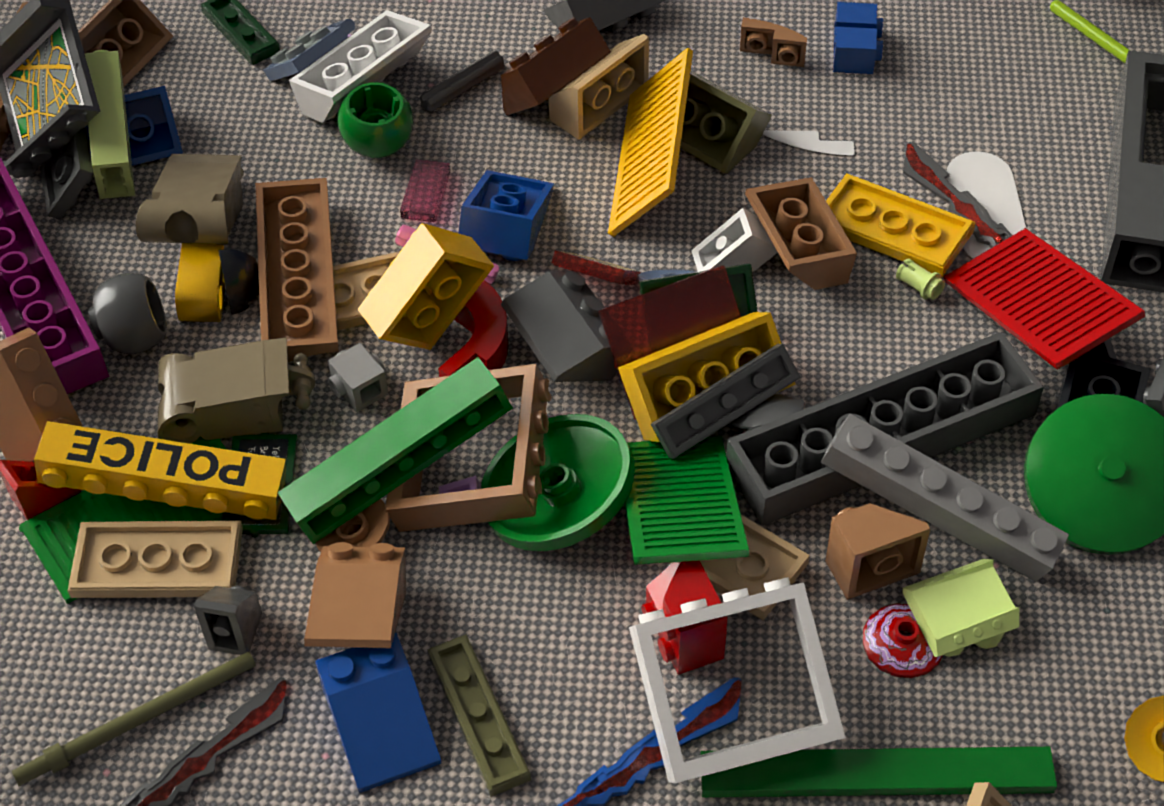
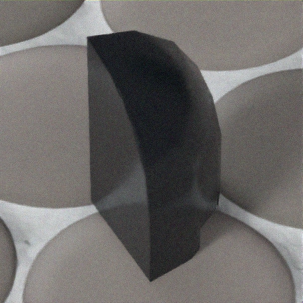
(240, 278)

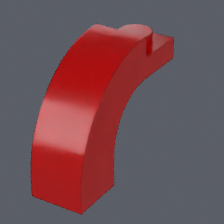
(489, 329)

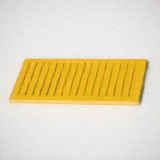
(651, 143)

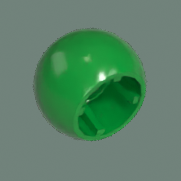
(375, 120)

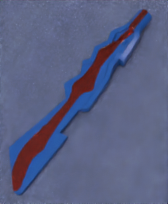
(633, 767)

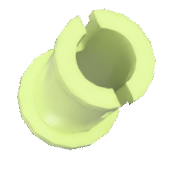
(927, 283)

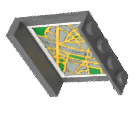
(43, 83)

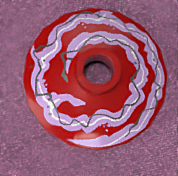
(891, 650)

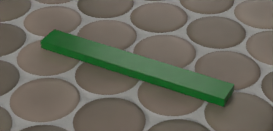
(887, 772)

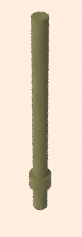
(57, 756)

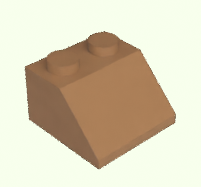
(874, 548)

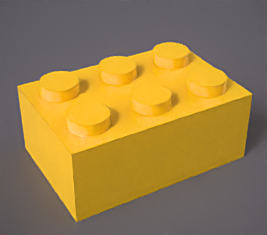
(425, 287)

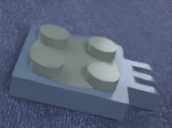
(308, 49)

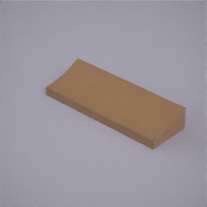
(296, 266)

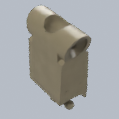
(193, 200)
(230, 390)

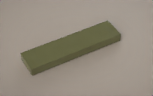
(479, 715)

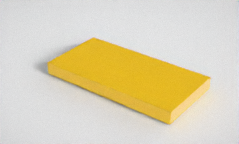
(899, 224)

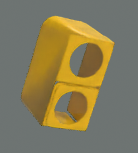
(200, 283)

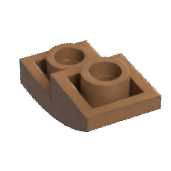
(769, 38)

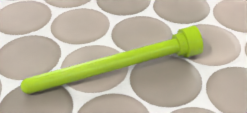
(1089, 30)

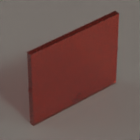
(668, 316)

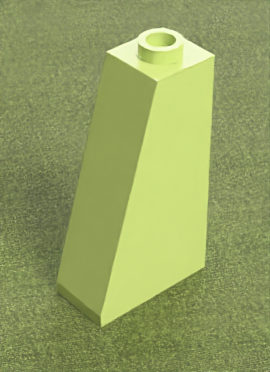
(109, 128)

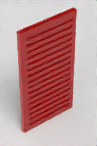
(1044, 298)

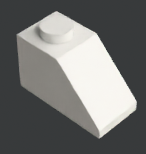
(735, 243)

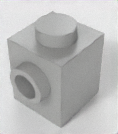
(358, 377)

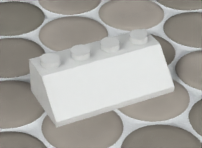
(358, 60)

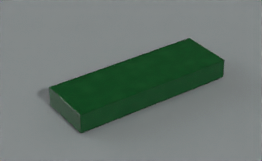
(241, 29)

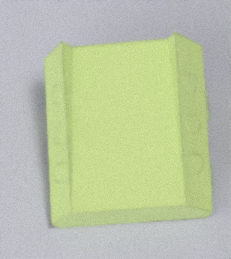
(963, 608)

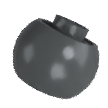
(128, 313)

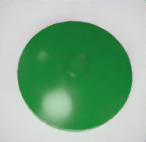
(1100, 473)
(582, 483)

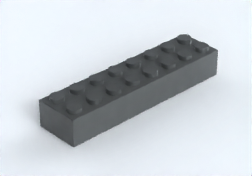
(923, 406)

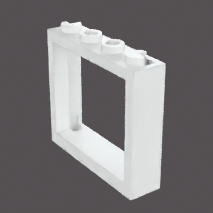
(735, 602)

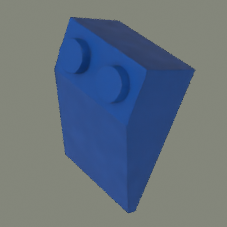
(505, 214)
(378, 714)

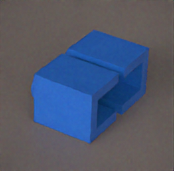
(856, 38)

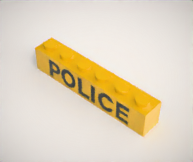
(160, 470)

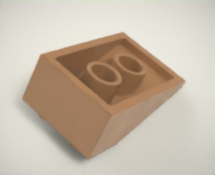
(356, 596)

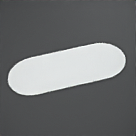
(993, 186)

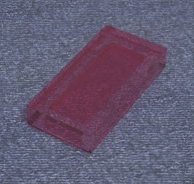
(425, 190)

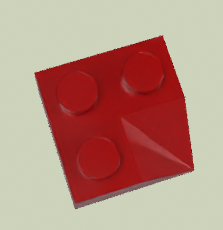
(692, 644)

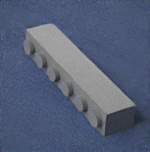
(944, 498)

